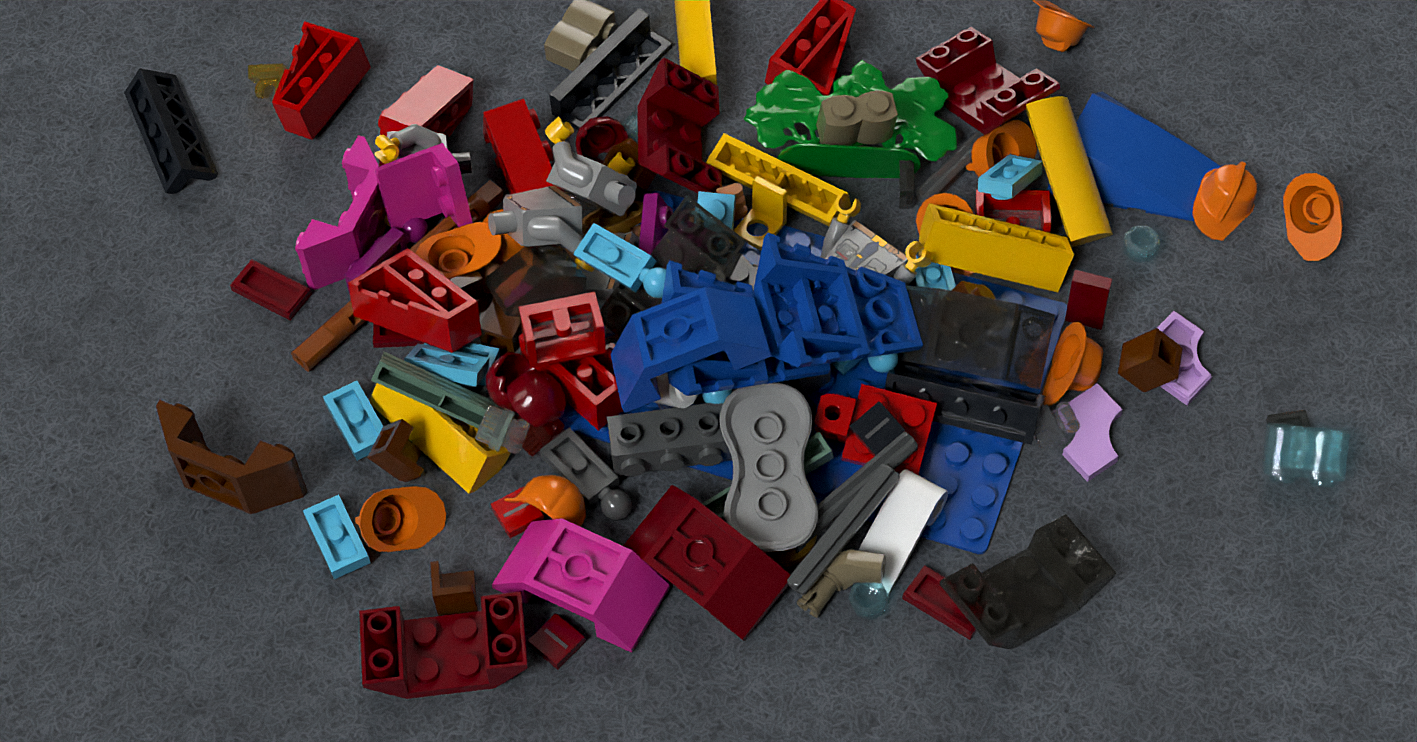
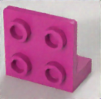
(423, 187)

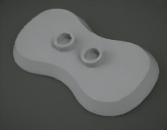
(767, 442)

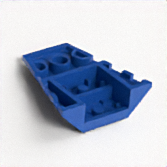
(1139, 161)
(828, 312)
(716, 371)

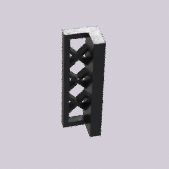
(603, 62)
(161, 128)
(971, 402)

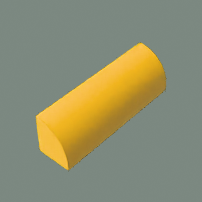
(696, 38)
(1068, 170)
(804, 192)
(995, 248)
(442, 438)

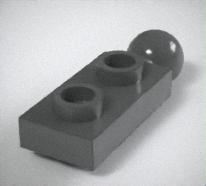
(579, 464)

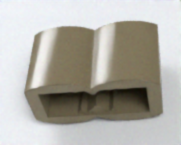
(579, 33)
(860, 119)

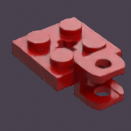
(912, 414)

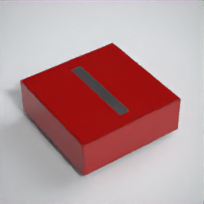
(515, 516)

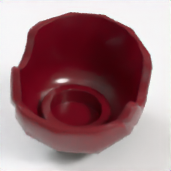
(599, 136)
(501, 374)
(537, 397)

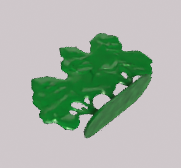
(795, 100)

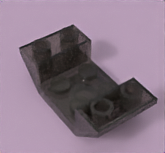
(693, 240)
(980, 336)
(1032, 587)

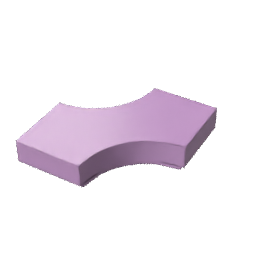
(1192, 374)
(1091, 446)

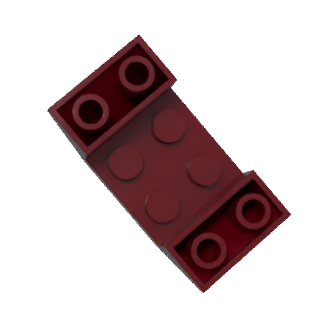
(978, 86)
(671, 124)
(709, 561)
(443, 651)

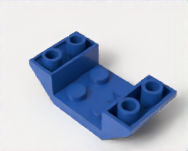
(684, 333)

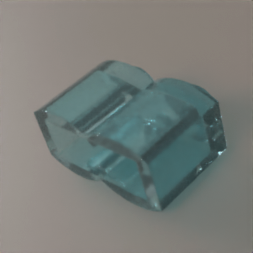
(1305, 453)

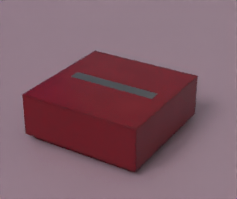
(556, 641)

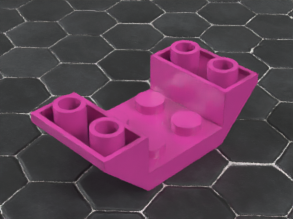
(330, 249)
(585, 577)

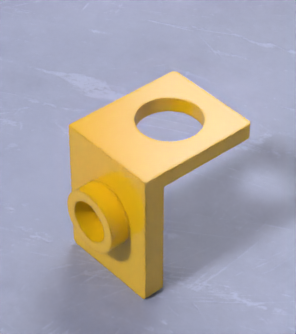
(768, 208)

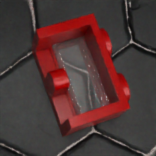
(1025, 209)
(562, 329)

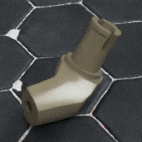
(844, 571)

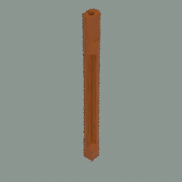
(344, 323)

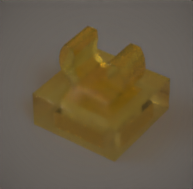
(264, 76)

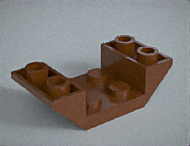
(265, 480)

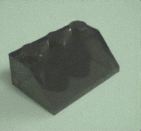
(534, 277)

